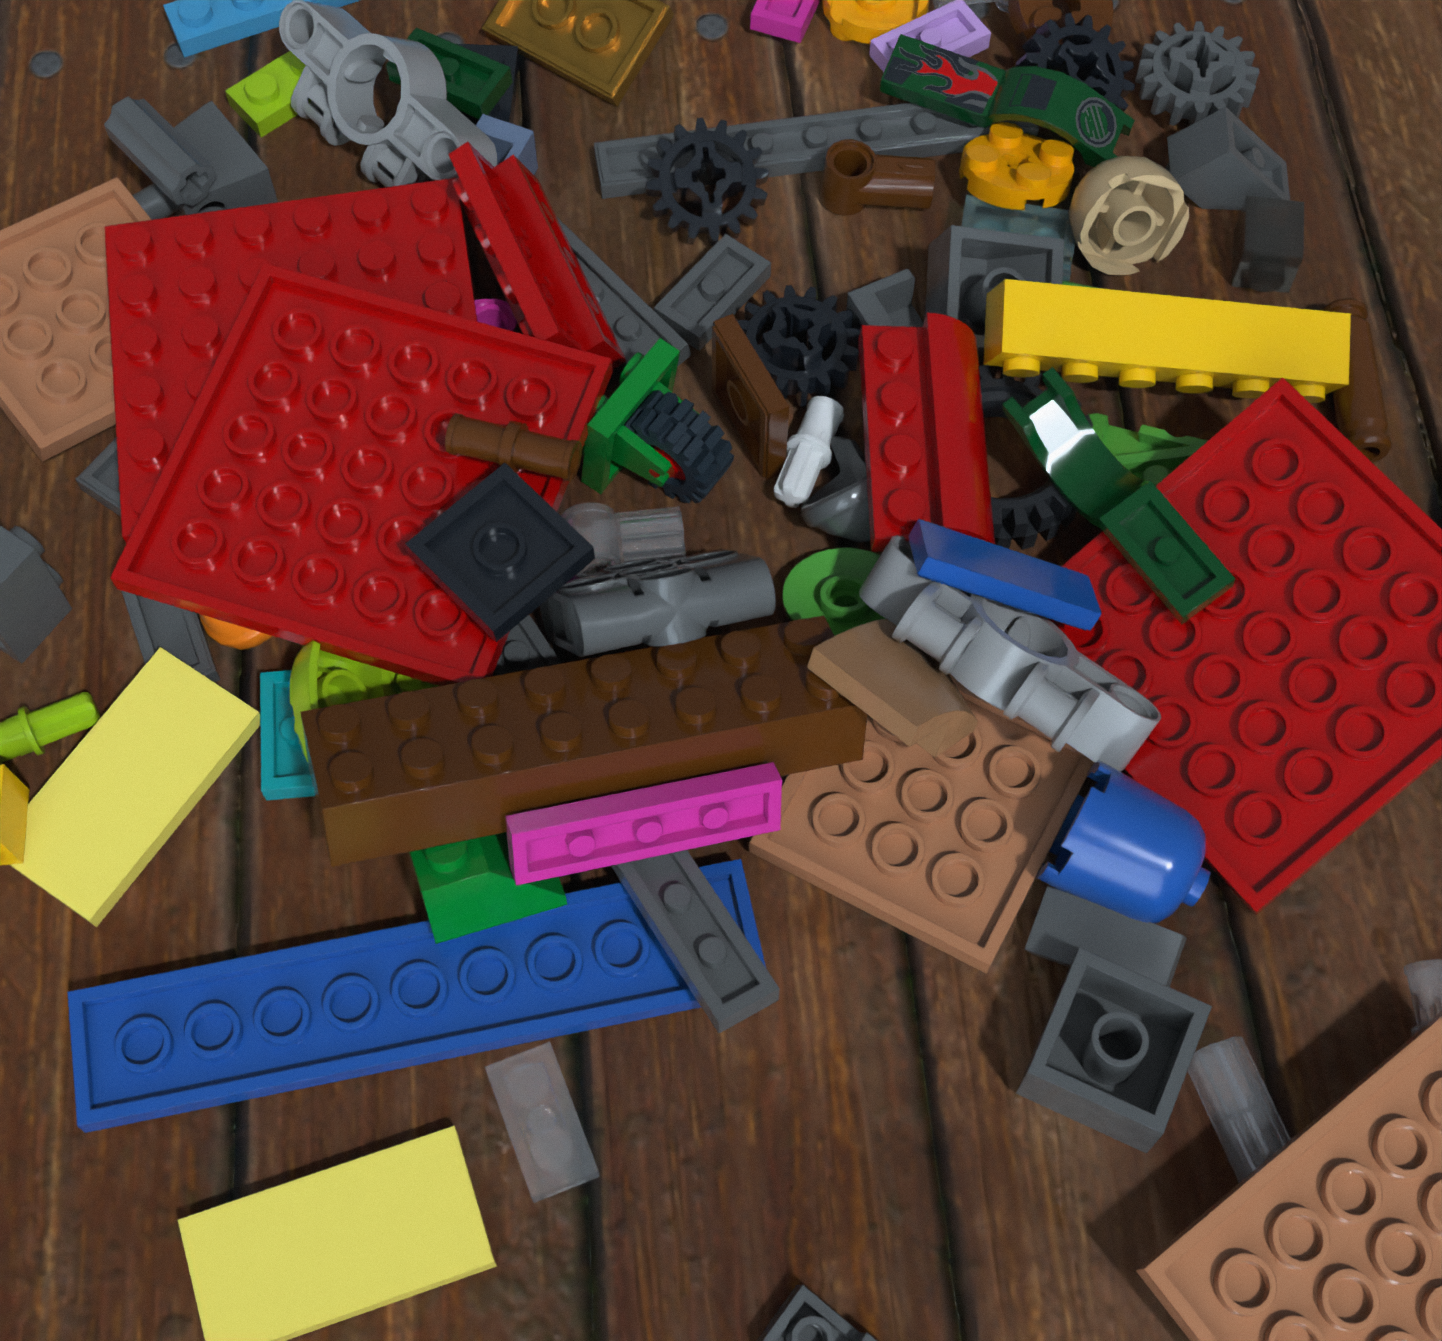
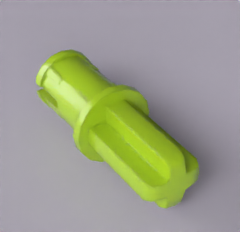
(34, 729)

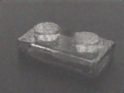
(542, 1122)

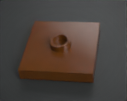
(749, 397)

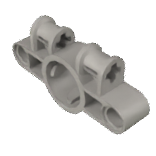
(340, 80)
(1012, 660)

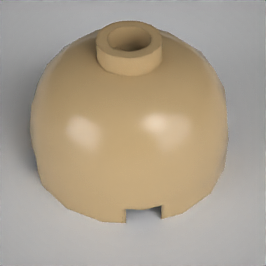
(1127, 214)

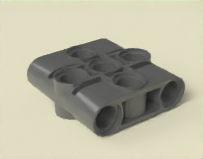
(658, 601)

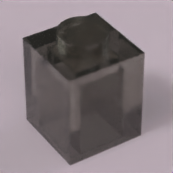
(1268, 244)

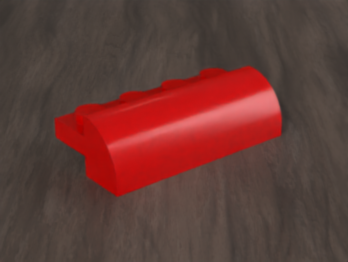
(531, 254)
(924, 430)

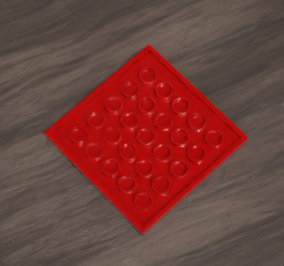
(187, 277)
(329, 455)
(1306, 681)

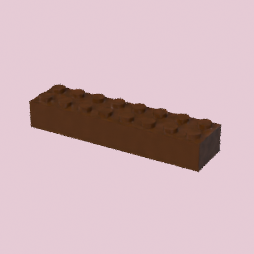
(471, 752)

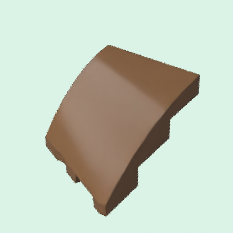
(895, 685)

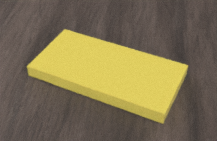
(131, 784)
(337, 1242)

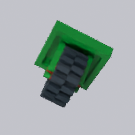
(654, 432)

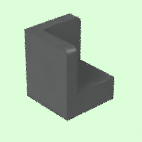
(885, 302)

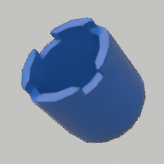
(1128, 849)

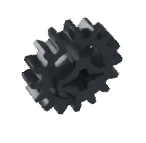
(1082, 55)
(728, 176)
(799, 341)

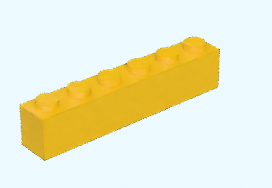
(1164, 340)

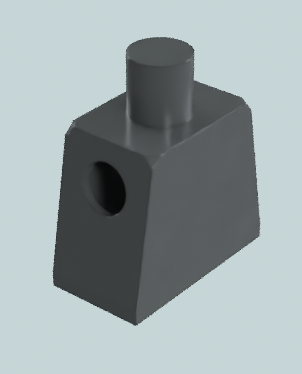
(239, 171)

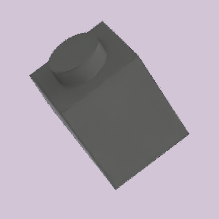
(1224, 162)

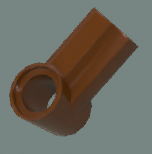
(860, 177)

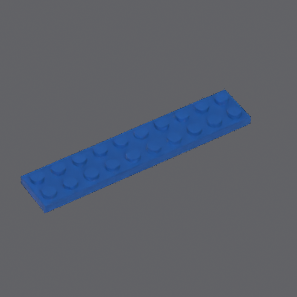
(373, 1005)

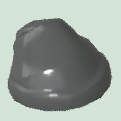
(842, 503)

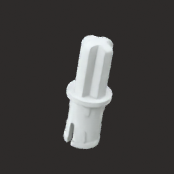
(808, 451)

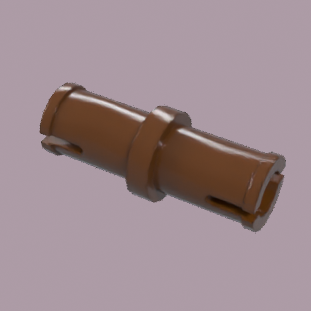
(513, 446)

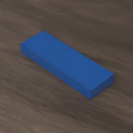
(1003, 575)

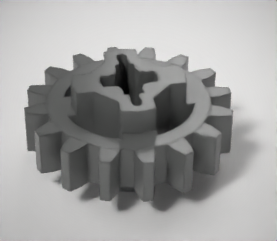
(1196, 73)

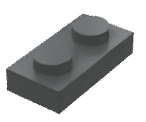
(713, 289)

